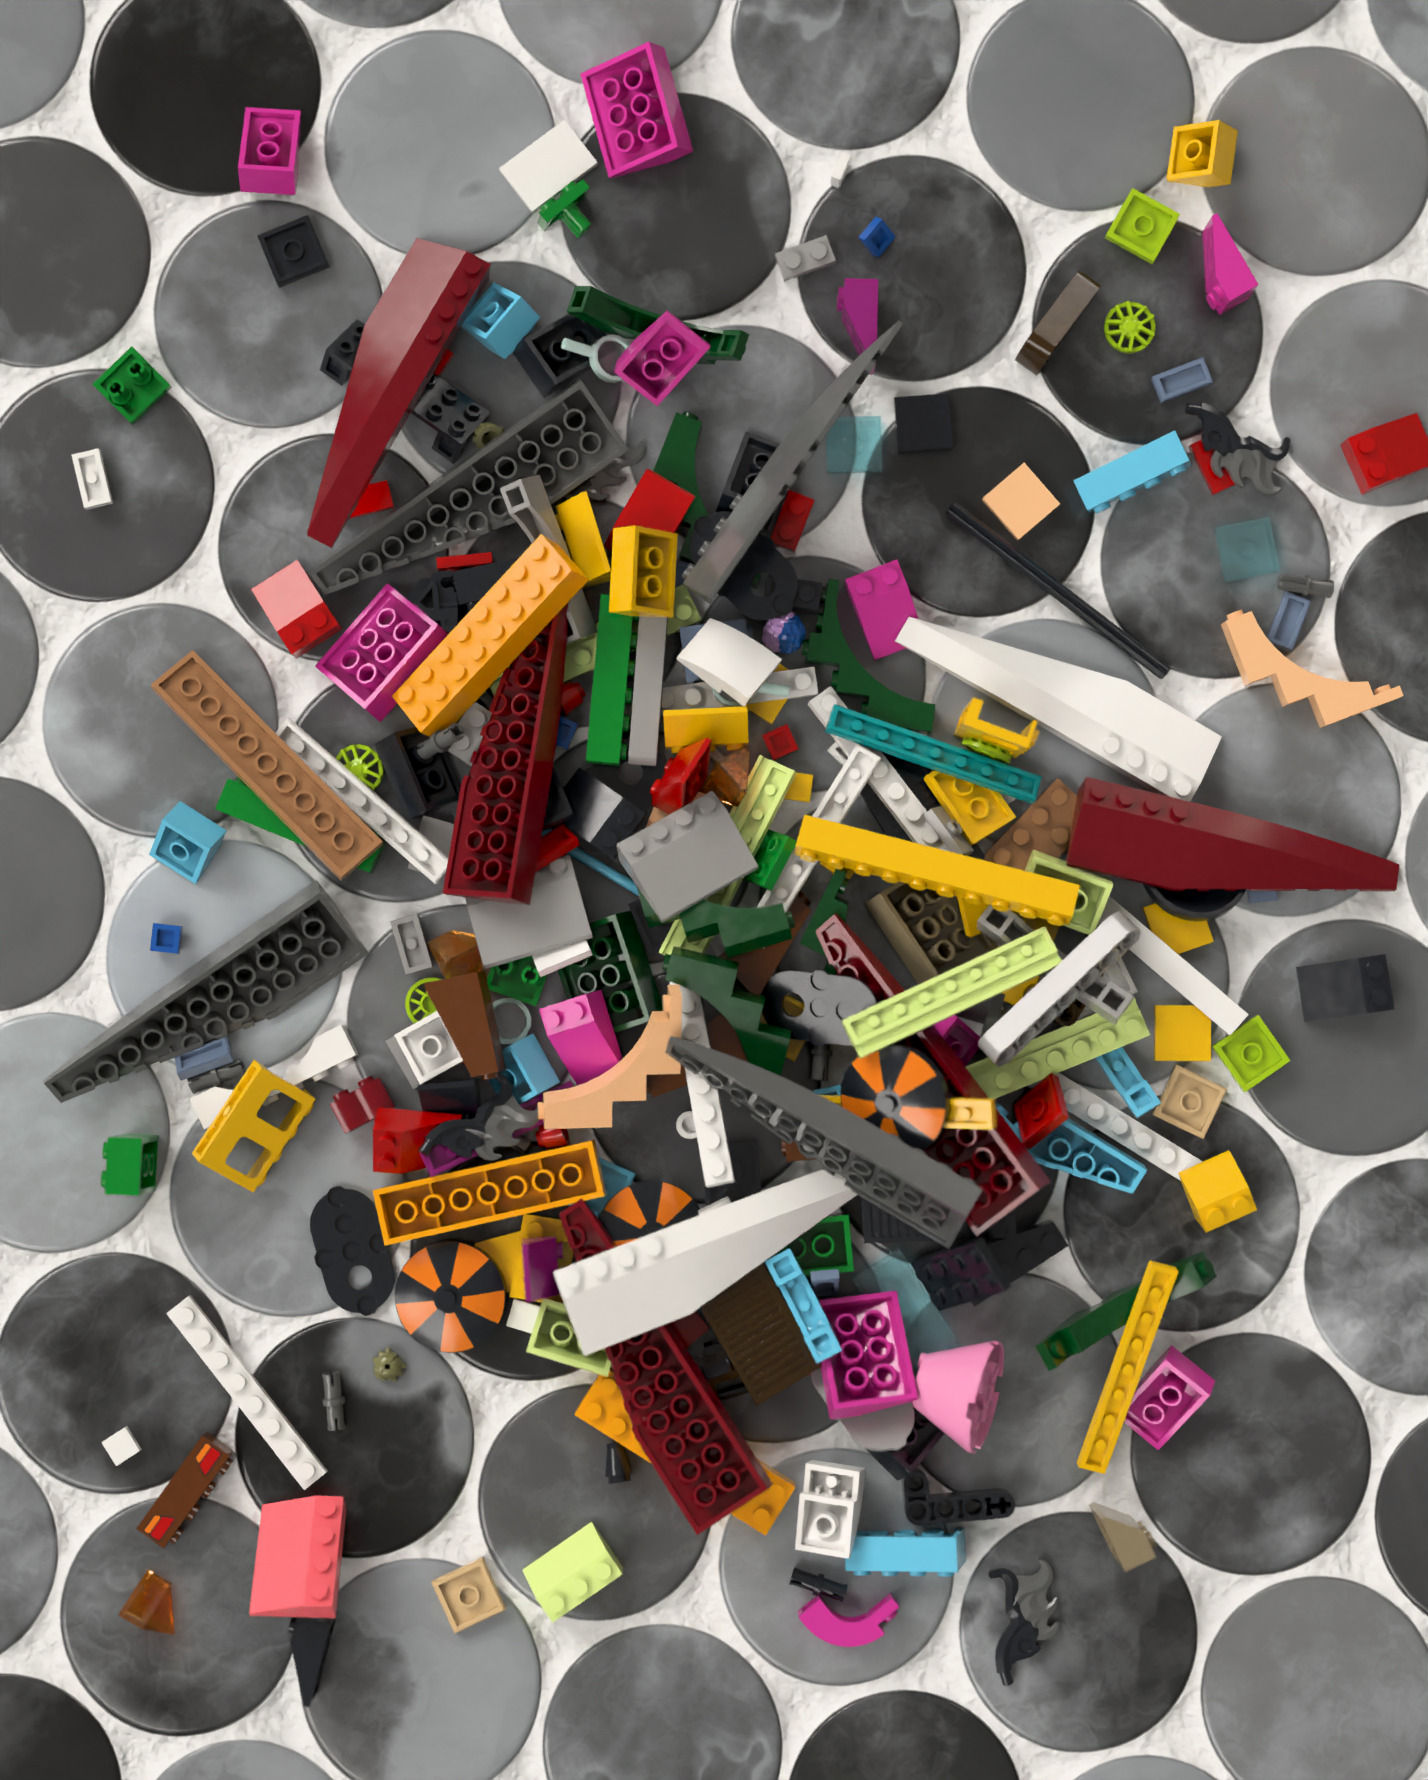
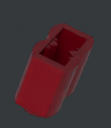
(361, 1105)

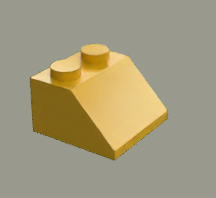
(1202, 154)
(1217, 1191)

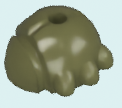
(485, 433)
(395, 1362)

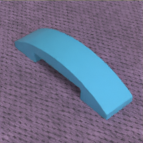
(1128, 1081)
(804, 1305)

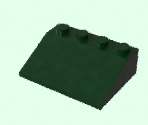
(618, 970)

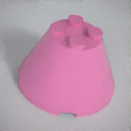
(958, 1390)

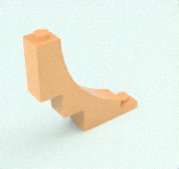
(1328, 697)
(591, 1102)

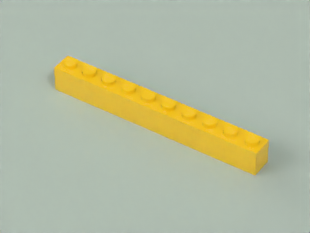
(936, 870)

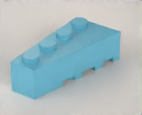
(1133, 472)
(1088, 1157)
(908, 1552)

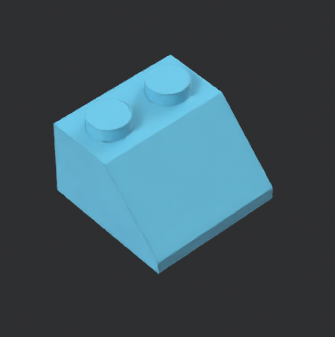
(500, 320)
(187, 842)
(526, 1069)

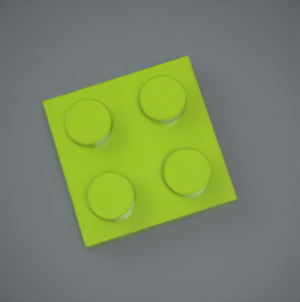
(1142, 226)
(1250, 1053)

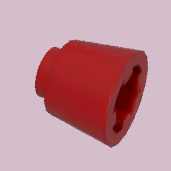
(571, 697)
(552, 1137)

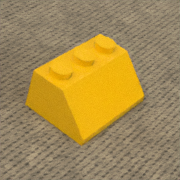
(583, 539)
(643, 572)
(722, 725)

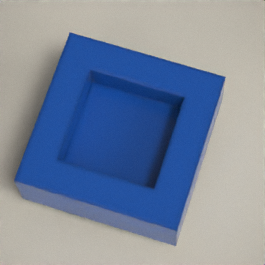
(877, 237)
(565, 732)
(166, 938)

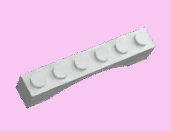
(326, 1052)

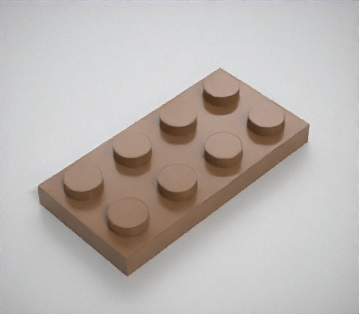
(1041, 828)

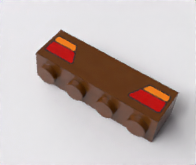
(185, 1490)

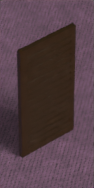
(760, 1335)

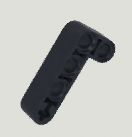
(958, 1499)

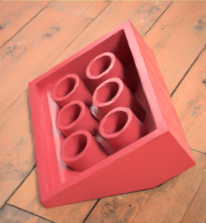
(299, 1558)

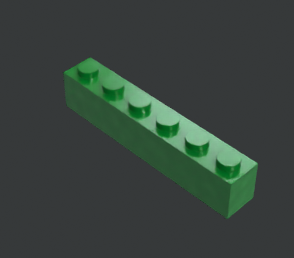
(610, 686)
(245, 805)

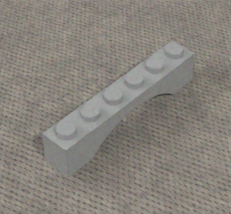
(532, 510)
(1101, 996)

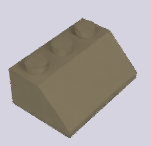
(1125, 1537)

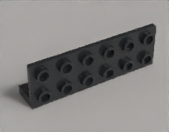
(439, 406)

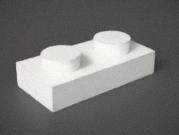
(92, 479)

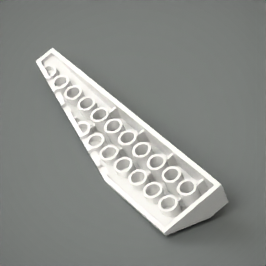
(1080, 706)
(689, 1262)

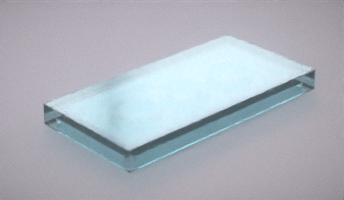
(921, 1320)

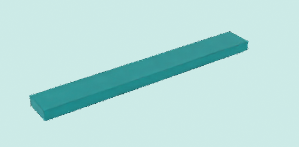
(933, 754)

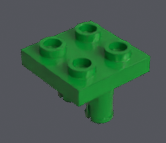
(566, 209)
(132, 385)
(771, 859)
(518, 980)

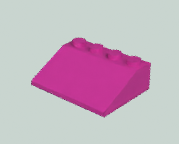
(636, 110)
(381, 651)
(874, 1358)

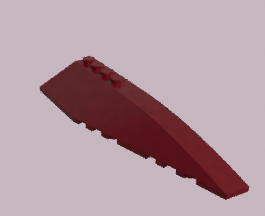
(391, 370)
(510, 778)
(1208, 848)
(987, 1156)
(674, 1407)

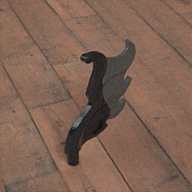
(1238, 455)
(608, 475)
(489, 1129)
(1029, 1616)

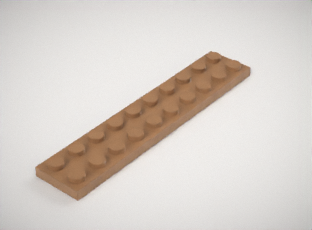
(267, 765)

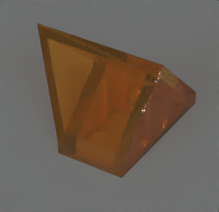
(729, 777)
(456, 953)
(150, 1605)

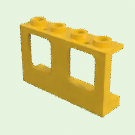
(970, 726)
(240, 1119)

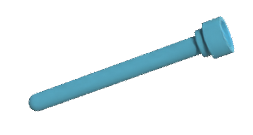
(601, 867)

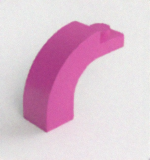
(847, 1630)

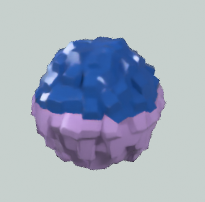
(784, 633)

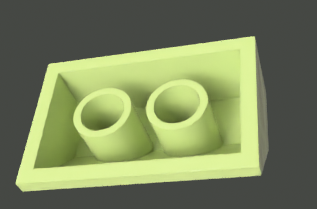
(1092, 893)
(556, 1340)
(572, 1571)

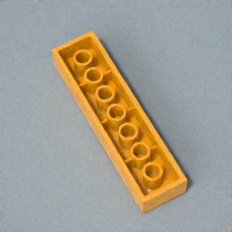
(490, 636)
(489, 1192)
(605, 1411)

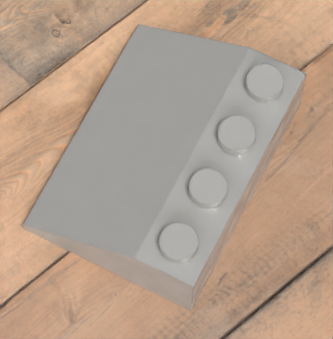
(686, 856)
(549, 922)

